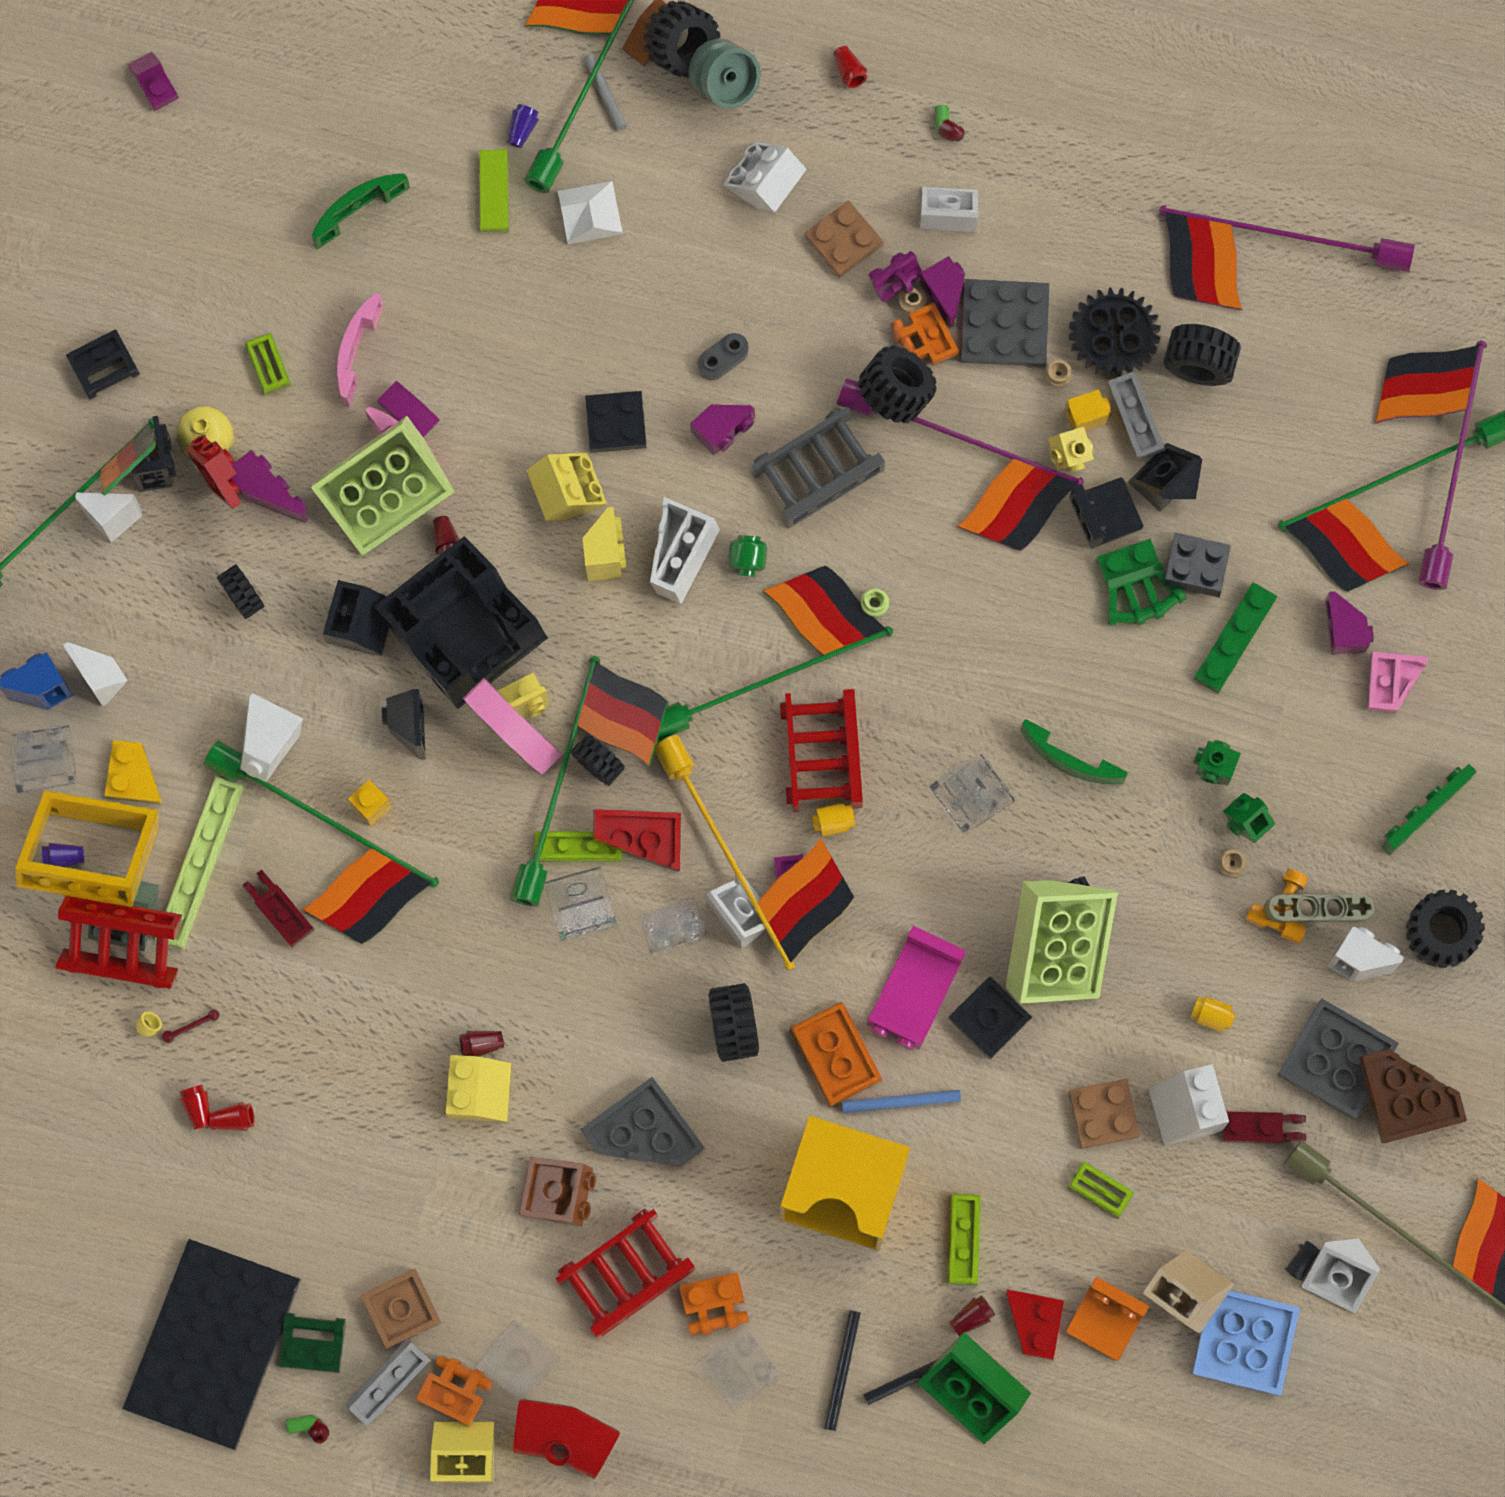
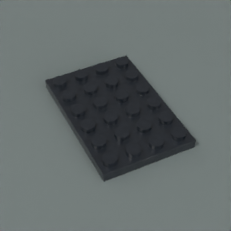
(212, 1344)

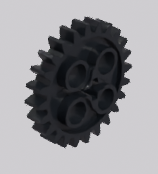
(1140, 331)

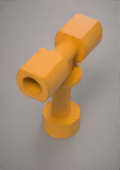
(1290, 931)

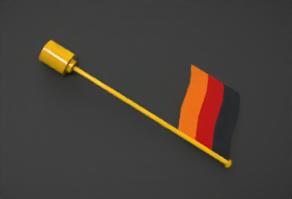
(801, 899)

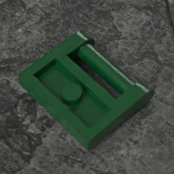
(311, 1353)

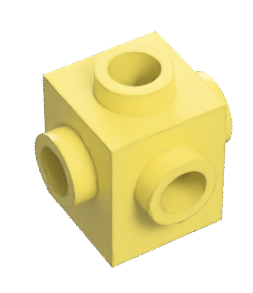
(1071, 450)

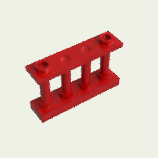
(846, 735)
(130, 919)
(627, 1303)

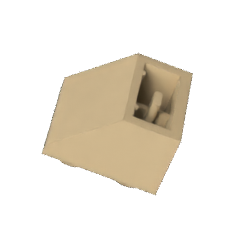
(1188, 1290)

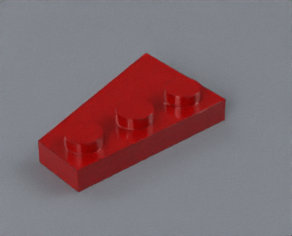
(642, 834)

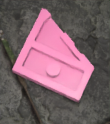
(1392, 679)

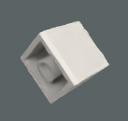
(1189, 1105)

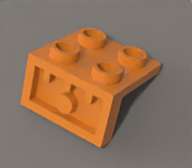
(1106, 1319)

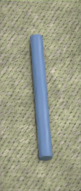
(901, 1101)

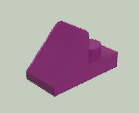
(153, 81)

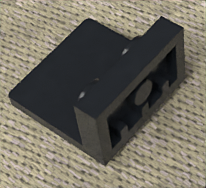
(156, 473)
(1105, 512)

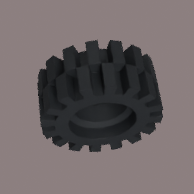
(240, 591)
(597, 759)

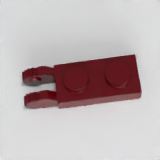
(280, 911)
(1261, 1127)

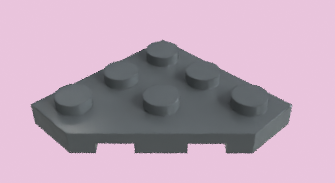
(644, 1129)

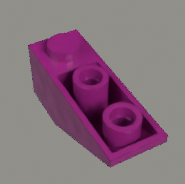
(262, 487)

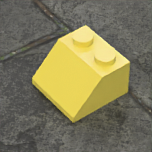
(478, 1089)

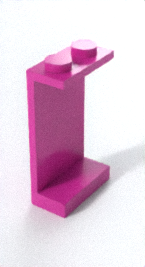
(916, 988)

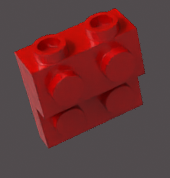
(215, 468)

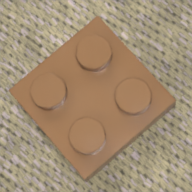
(843, 238)
(1104, 1113)
(401, 1309)

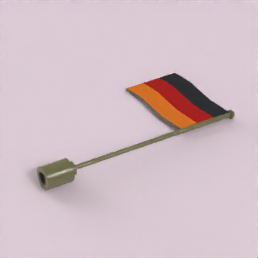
(1481, 1242)

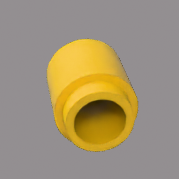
(833, 819)
(1213, 1013)

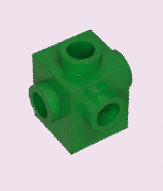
(1220, 771)
(1248, 817)

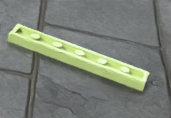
(202, 855)

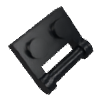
(98, 356)

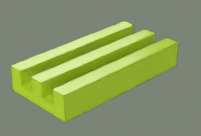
(275, 385)
(1093, 1198)

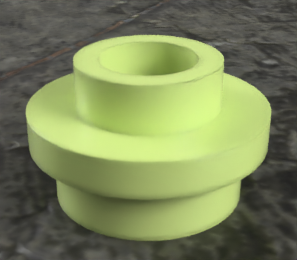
(878, 595)

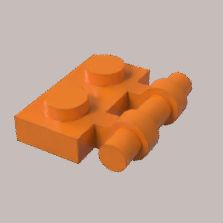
(932, 333)
(711, 1295)
(451, 1399)

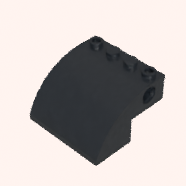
(461, 621)

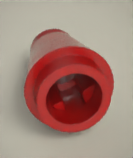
(850, 68)
(196, 1106)
(234, 1117)

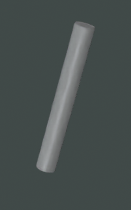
(606, 94)

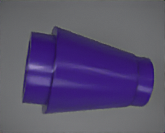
(521, 125)
(62, 855)

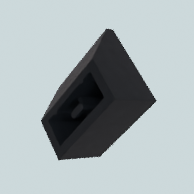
(354, 620)

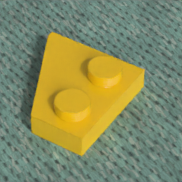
(130, 774)

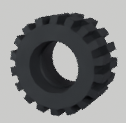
(667, 27)
(1202, 354)
(897, 384)
(1455, 907)
(733, 1022)

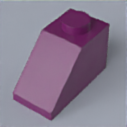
(944, 287)
(1347, 626)

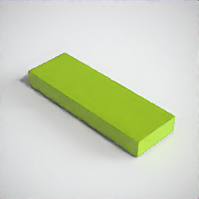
(494, 191)
(575, 847)
(964, 1239)

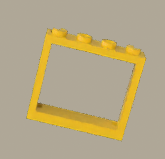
(79, 882)

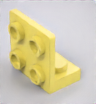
(526, 696)

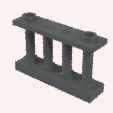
(819, 495)

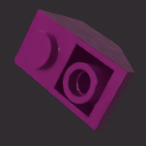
(720, 424)

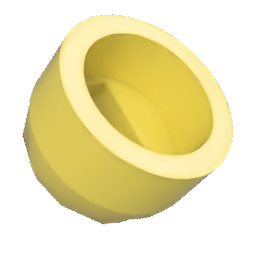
(148, 1024)

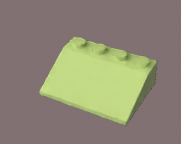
(383, 486)
(1060, 941)

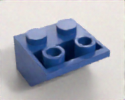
(35, 683)

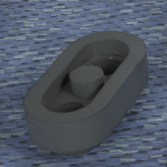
(724, 356)

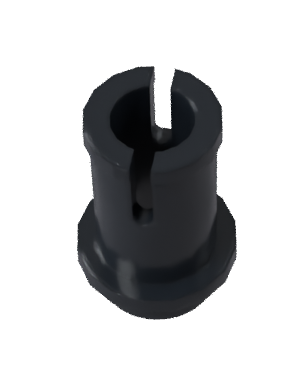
(1302, 1260)

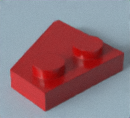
(1037, 1322)

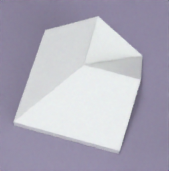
(590, 212)
(98, 670)
(1342, 1273)

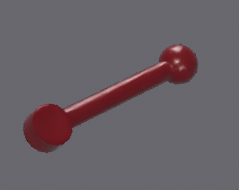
(169, 1036)

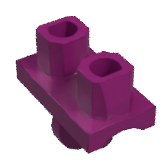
(896, 277)

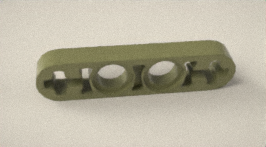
(1319, 908)

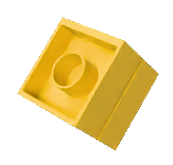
(844, 1183)

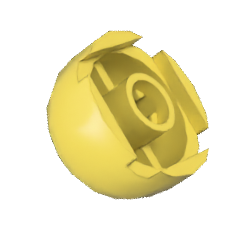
(208, 422)

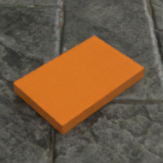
(836, 1054)

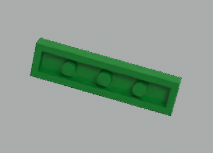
(1235, 637)
(1436, 799)

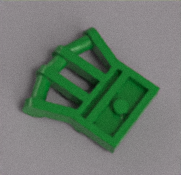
(1129, 567)

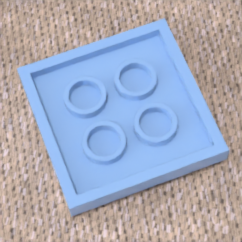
(1247, 1343)

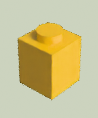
(1088, 410)
(369, 802)

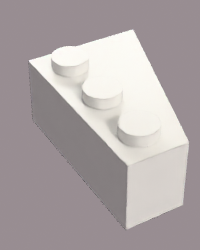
(681, 549)

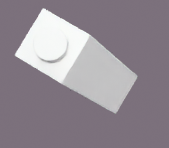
(267, 737)

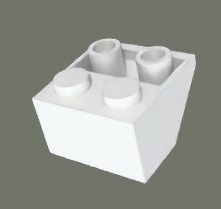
(765, 175)
(1364, 957)

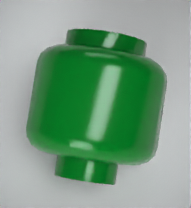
(748, 555)

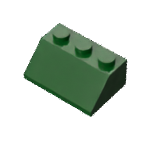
(974, 1388)

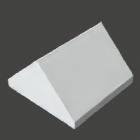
(949, 209)
(111, 512)
(736, 911)

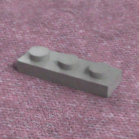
(1136, 415)
(387, 1382)

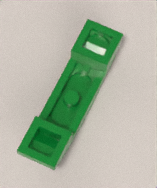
(387, 186)
(1104, 774)

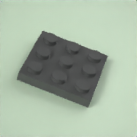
(1005, 322)
(1328, 1055)

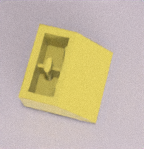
(566, 485)
(601, 548)
(462, 1452)

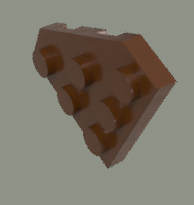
(1407, 1097)

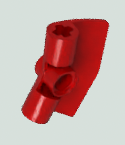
(584, 1437)

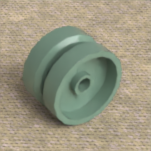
(724, 73)

